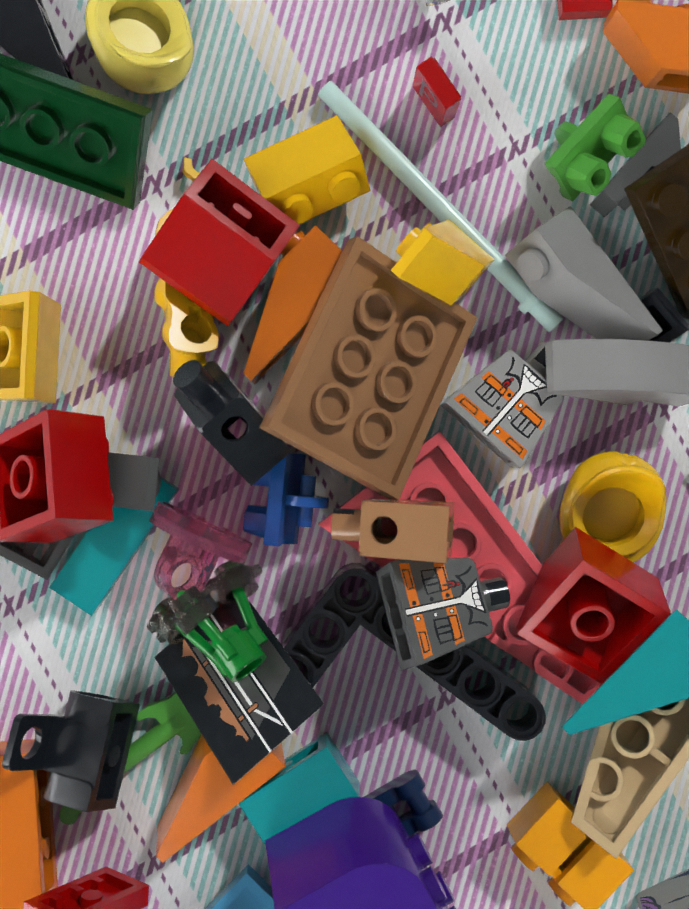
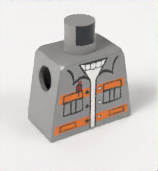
(507, 405)

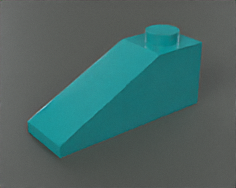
(647, 680)

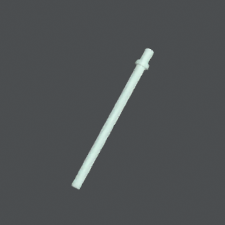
(435, 201)

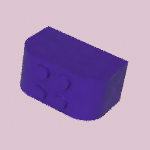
(353, 859)

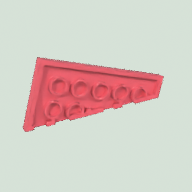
(494, 546)

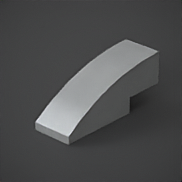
(618, 370)

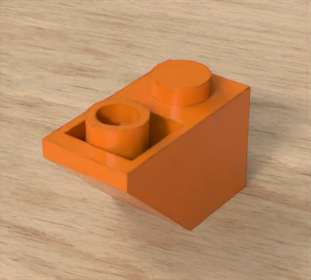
(652, 42)

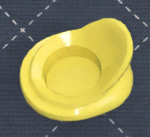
(141, 42)

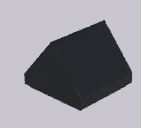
(665, 315)

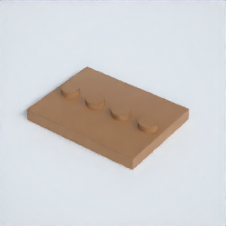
(369, 372)

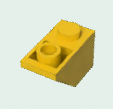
(441, 261)

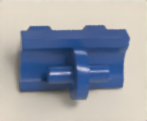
(288, 503)

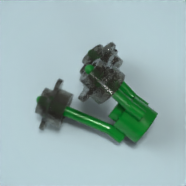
(232, 650)

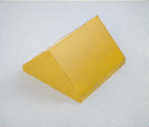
(29, 347)

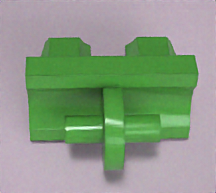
(587, 149)

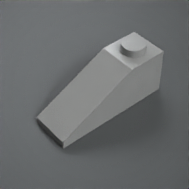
(580, 281)

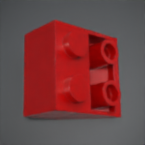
(218, 242)

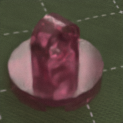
(193, 542)

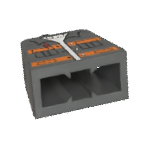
(437, 606)

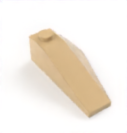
(630, 772)

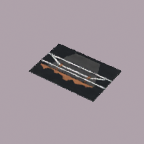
(242, 717)

